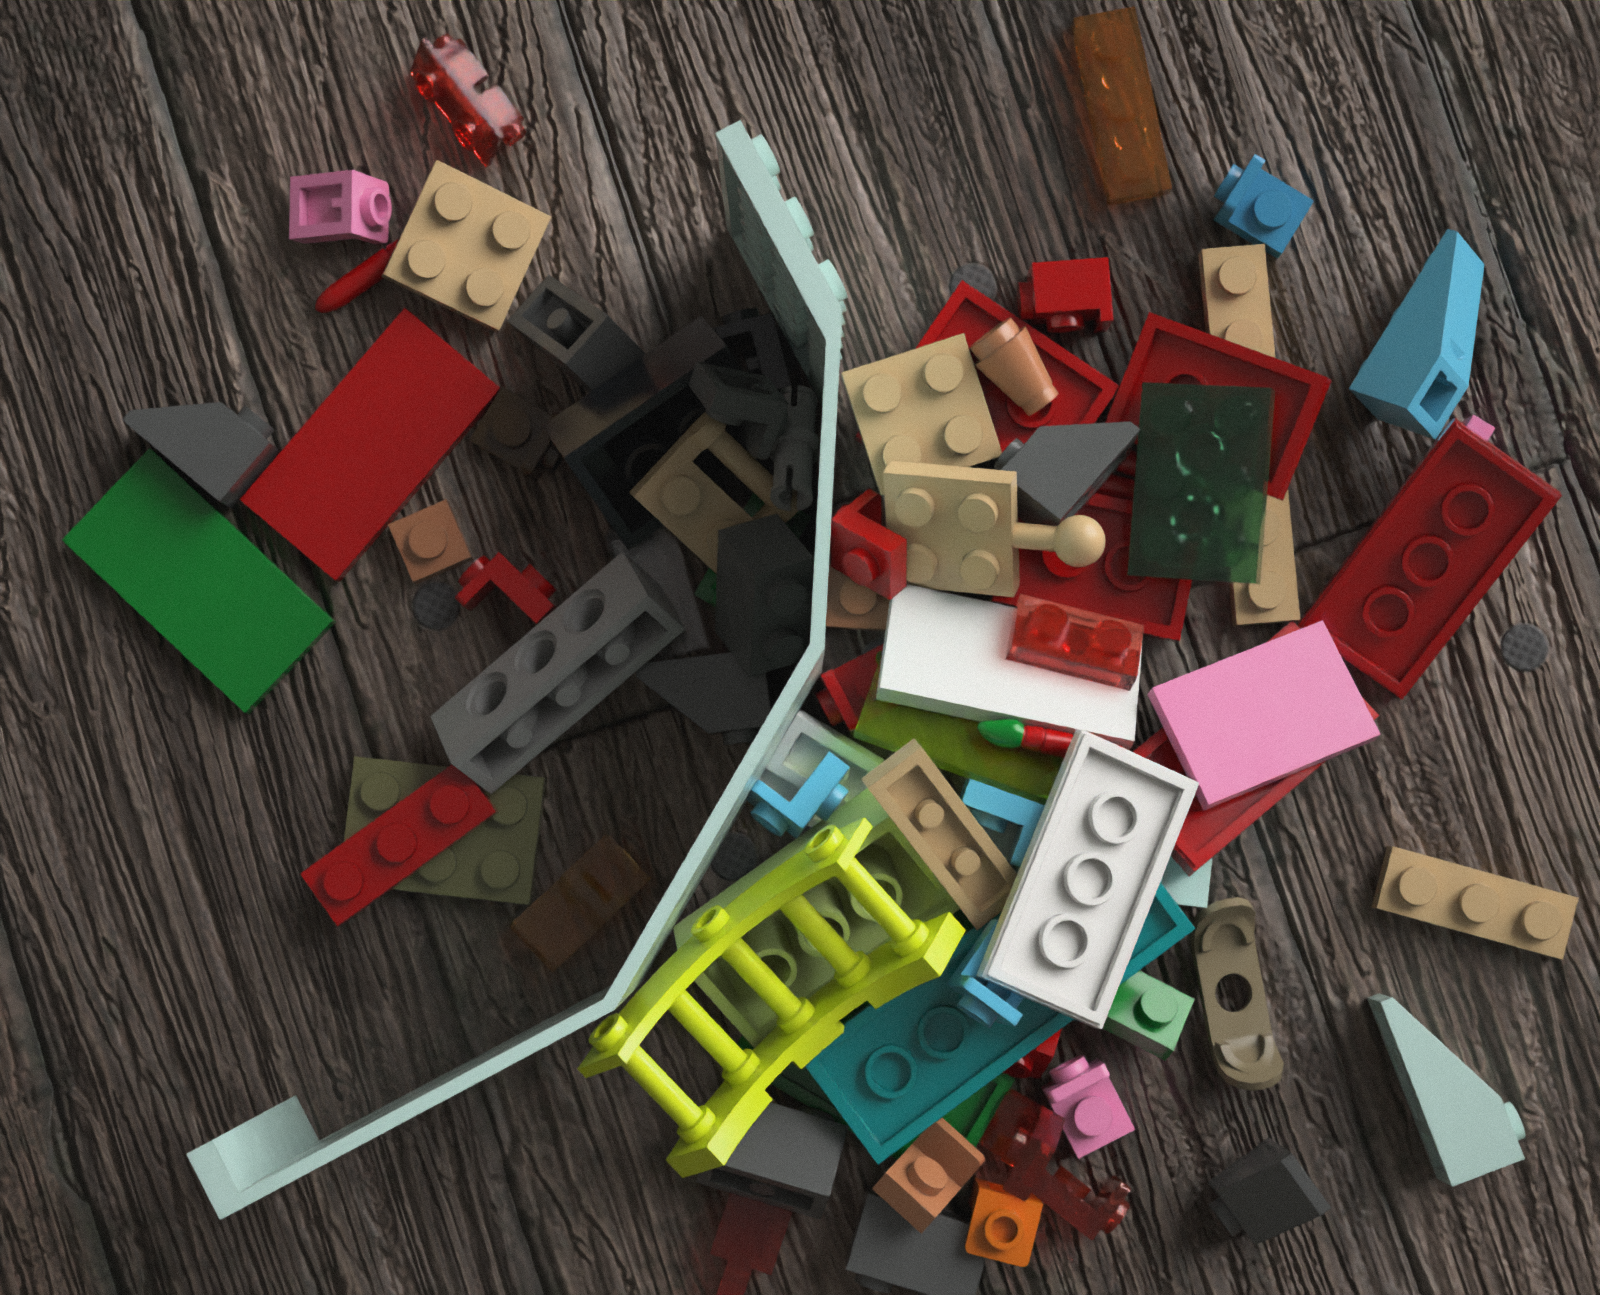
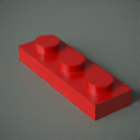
(398, 843)

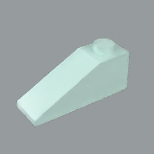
(1455, 1111)

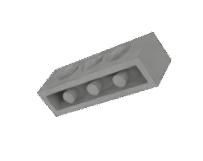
(556, 673)

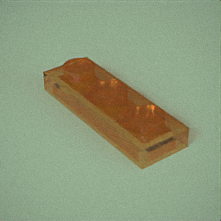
(1121, 105)

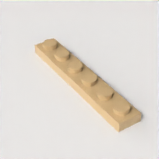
(1240, 311)

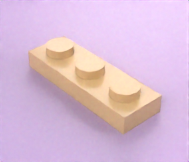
(943, 832)
(1475, 902)

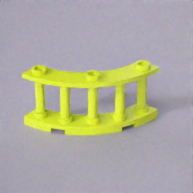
(804, 1025)

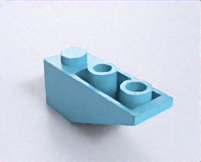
(1428, 345)

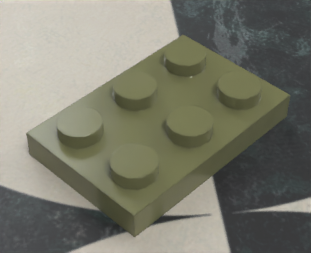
(489, 862)

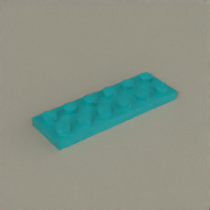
(925, 1056)

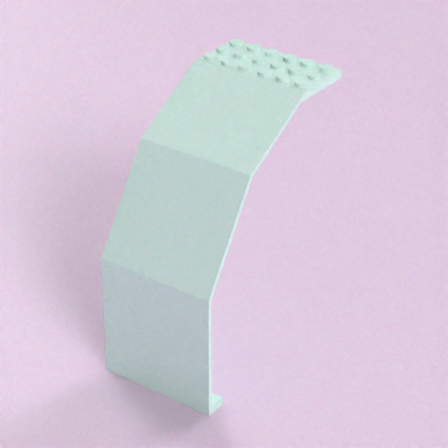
(809, 310)

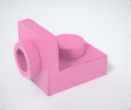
(339, 208)
(1089, 1104)

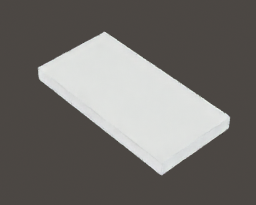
(951, 660)
(1088, 879)

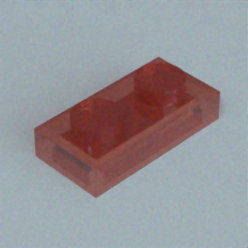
(1075, 642)

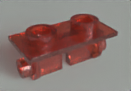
(447, 76)

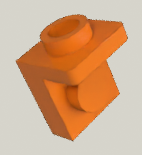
(1001, 1224)

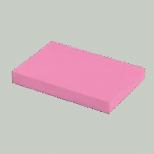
(1263, 714)

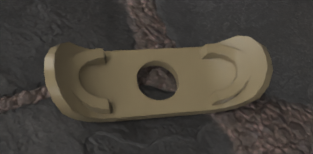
(1240, 1039)

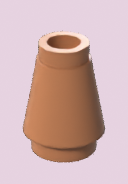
(1014, 366)

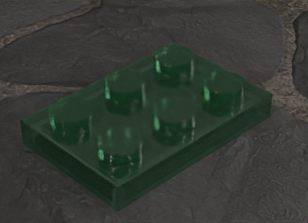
(1201, 482)

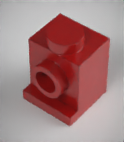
(1067, 295)

